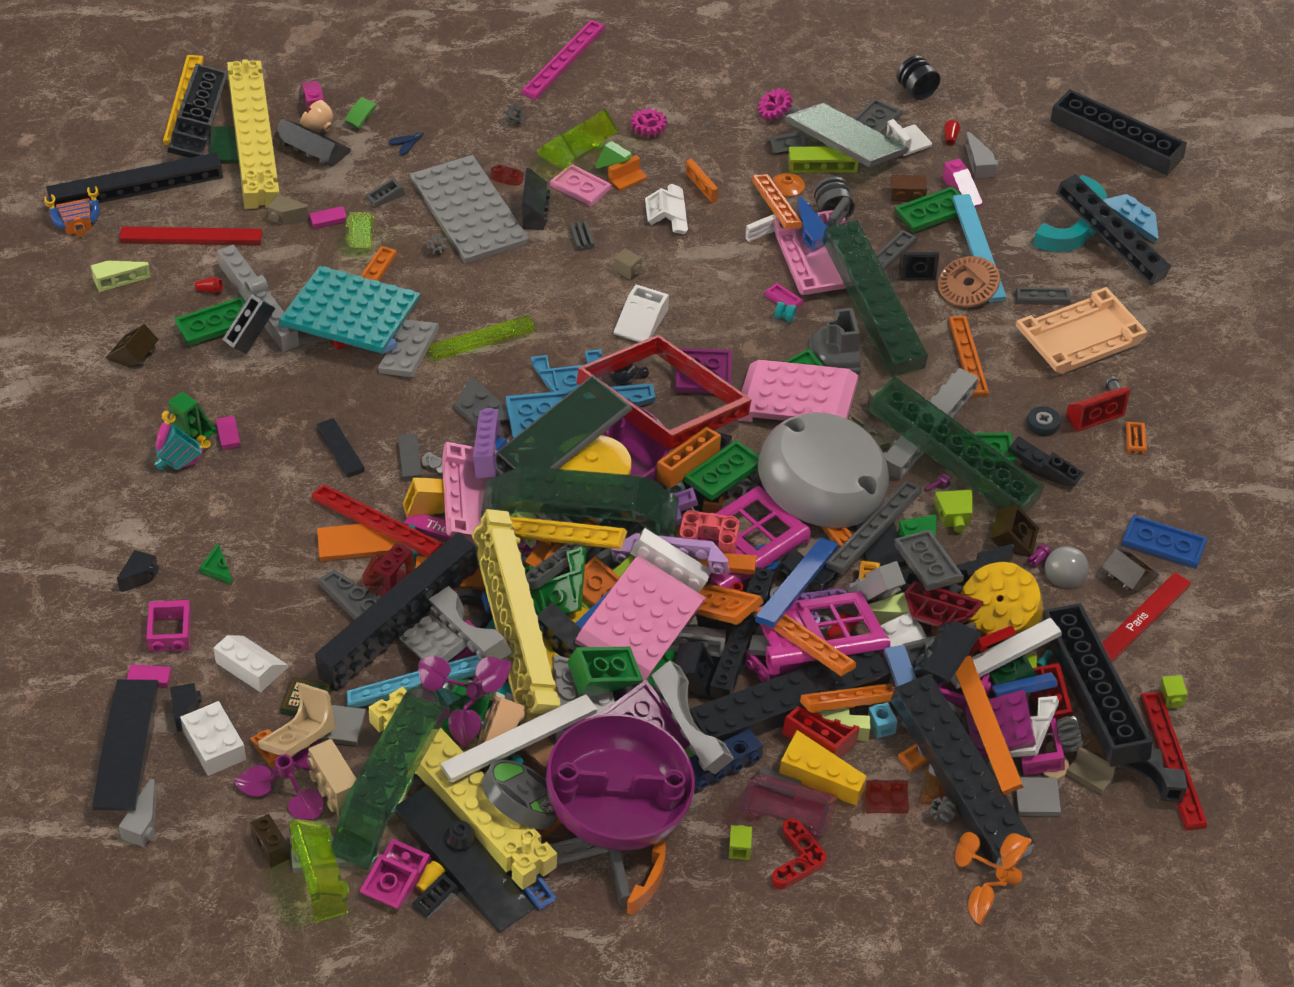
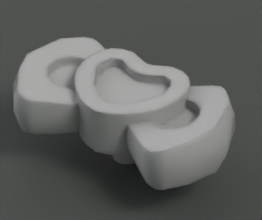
(432, 461)

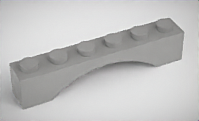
(482, 641)
(674, 687)

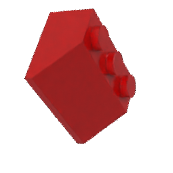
(1098, 408)

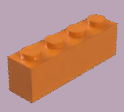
(687, 457)

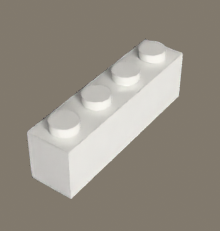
(671, 560)

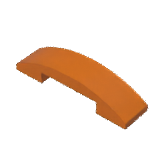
(641, 895)

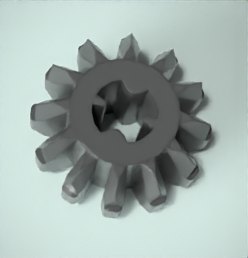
(1069, 734)

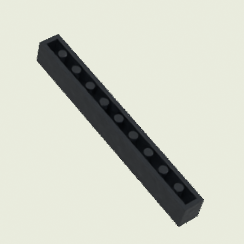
(140, 180)

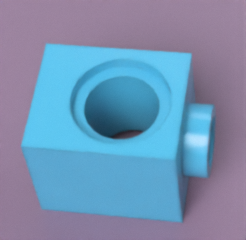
(882, 720)

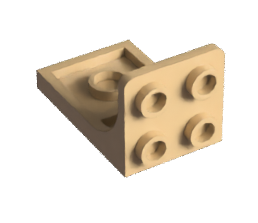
(309, 724)

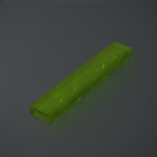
(481, 337)

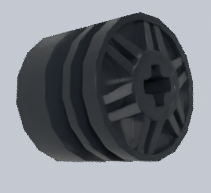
(918, 77)

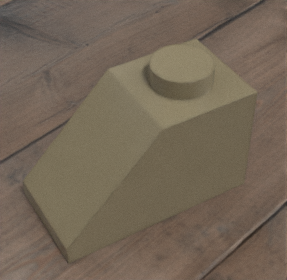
(287, 211)

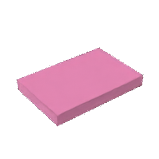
(580, 185)

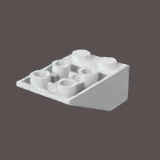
(642, 313)

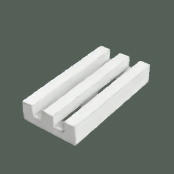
(760, 228)

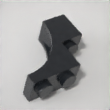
(1169, 782)

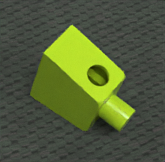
(954, 508)

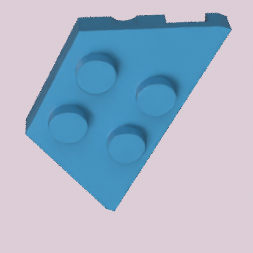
(1135, 215)

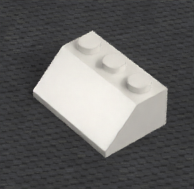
(248, 661)

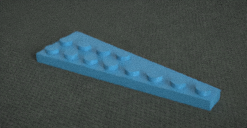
(527, 408)

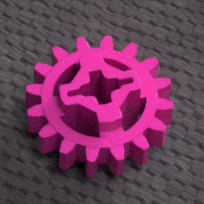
(775, 104)
(648, 122)

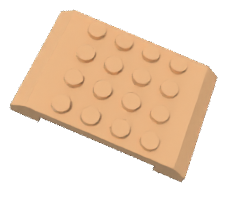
(1083, 331)

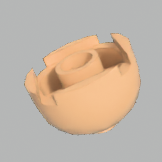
(318, 118)

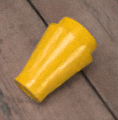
(429, 875)

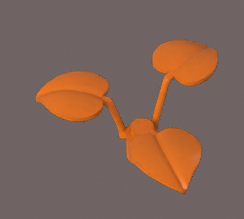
(1011, 851)

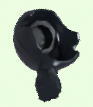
(627, 374)

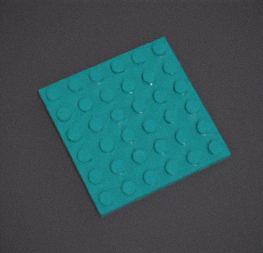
(350, 309)

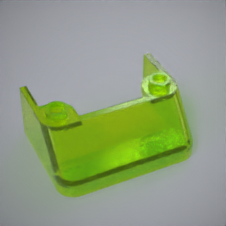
(578, 140)
(319, 868)

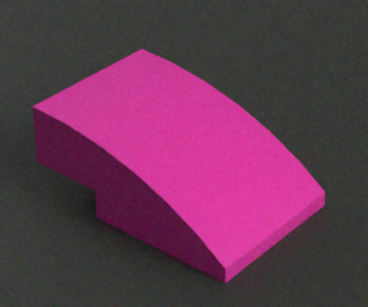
(395, 874)

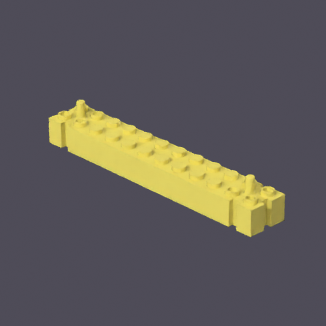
(252, 133)
(515, 614)
(507, 841)

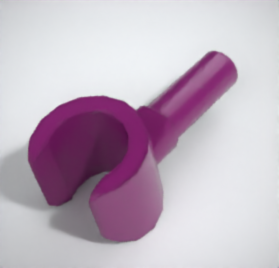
(942, 480)

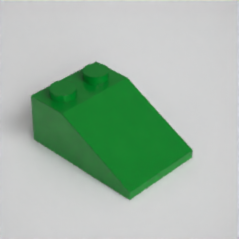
(603, 669)

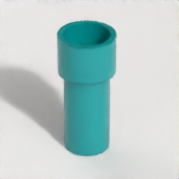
(1045, 658)

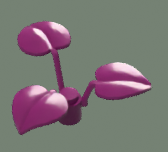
(492, 675)
(257, 783)

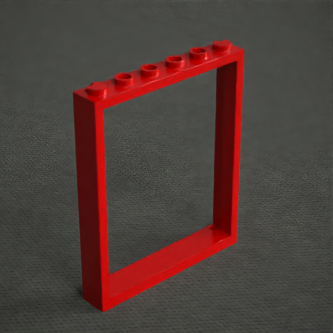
(737, 403)

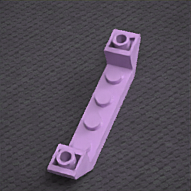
(694, 548)

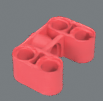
(712, 527)

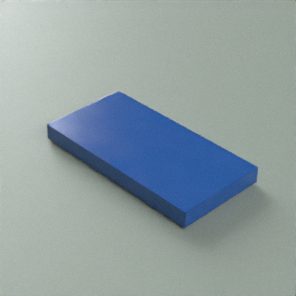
(1164, 541)

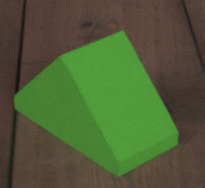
(612, 154)

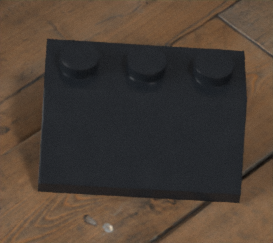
(535, 201)
(946, 651)

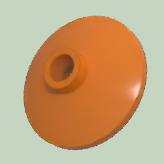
(789, 184)

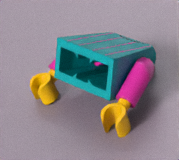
(176, 446)

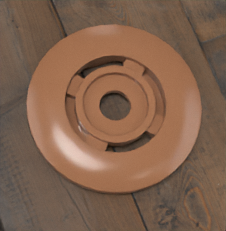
(979, 269)

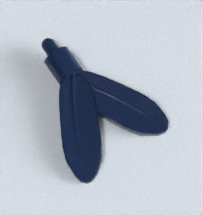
(407, 141)

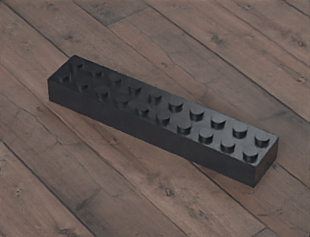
(395, 612)
(1098, 687)
(769, 702)
(958, 765)

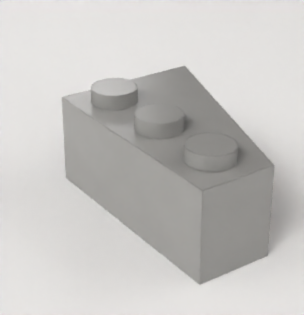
(880, 583)

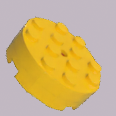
(1008, 596)

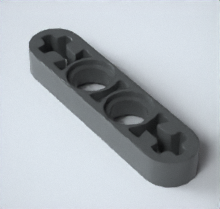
(539, 576)

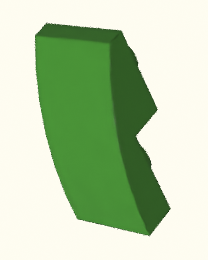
(359, 112)

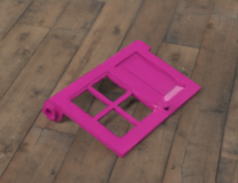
(773, 550)
(784, 652)

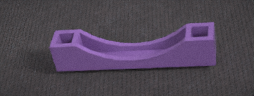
(485, 443)

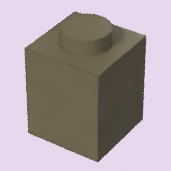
(627, 264)

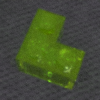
(360, 229)

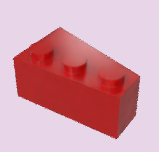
(1064, 707)
(827, 733)

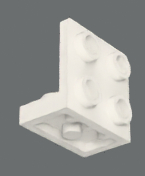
(909, 136)

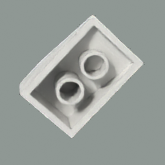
(903, 630)

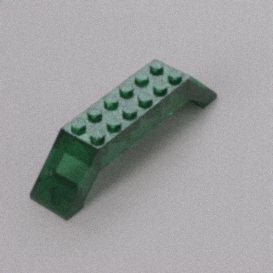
(583, 496)
(390, 772)

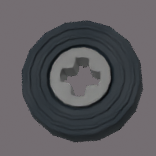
(1039, 426)

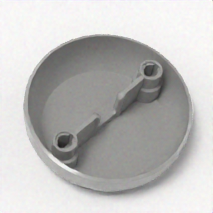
(824, 470)

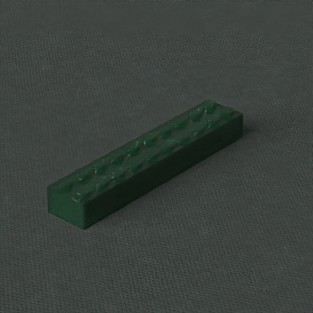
(875, 298)
(954, 446)

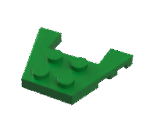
(564, 590)

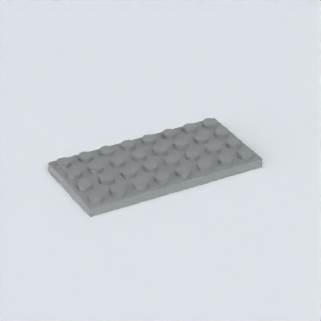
(469, 209)

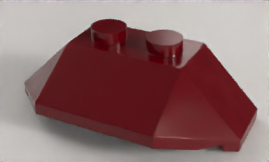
(939, 605)

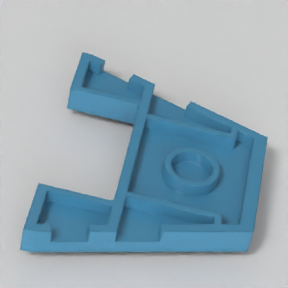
(564, 377)

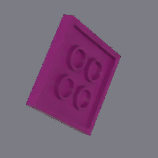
(715, 360)
(1014, 721)

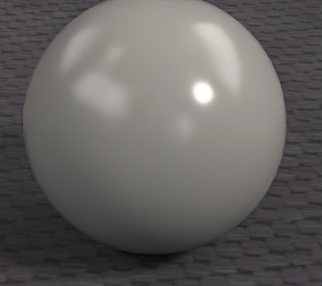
(1066, 567)

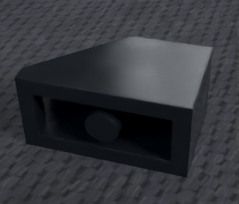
(137, 571)
(184, 701)

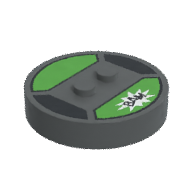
(519, 794)

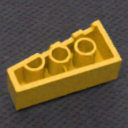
(822, 769)

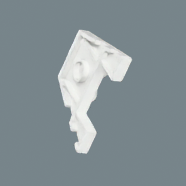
(1046, 710)

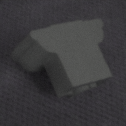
(838, 342)

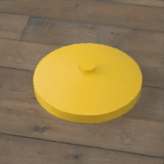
(602, 456)

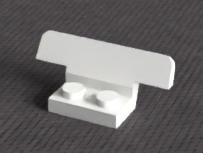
(668, 205)

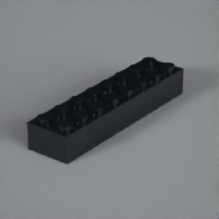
(1118, 132)

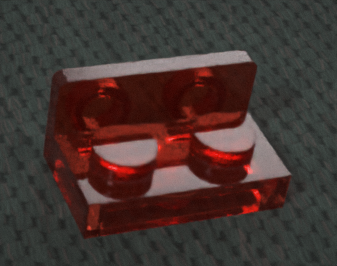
(886, 796)

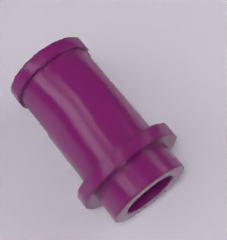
(1042, 553)

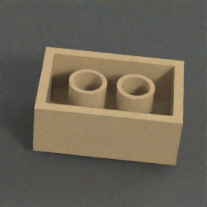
(331, 774)

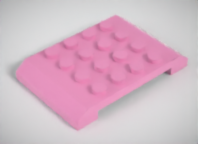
(810, 269)
(793, 389)
(462, 491)
(642, 612)

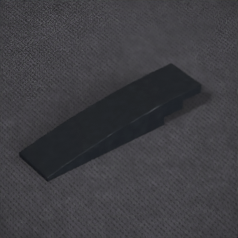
(197, 111)
(126, 745)
(469, 868)

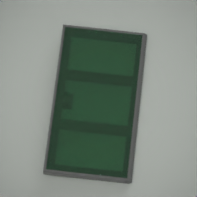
(846, 134)
(566, 427)

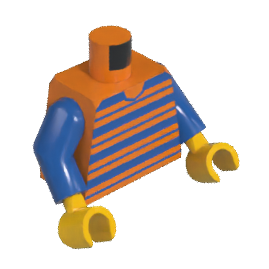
(75, 216)

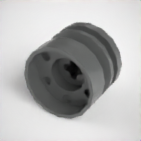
(830, 192)

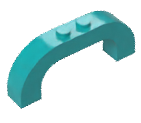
(1071, 238)

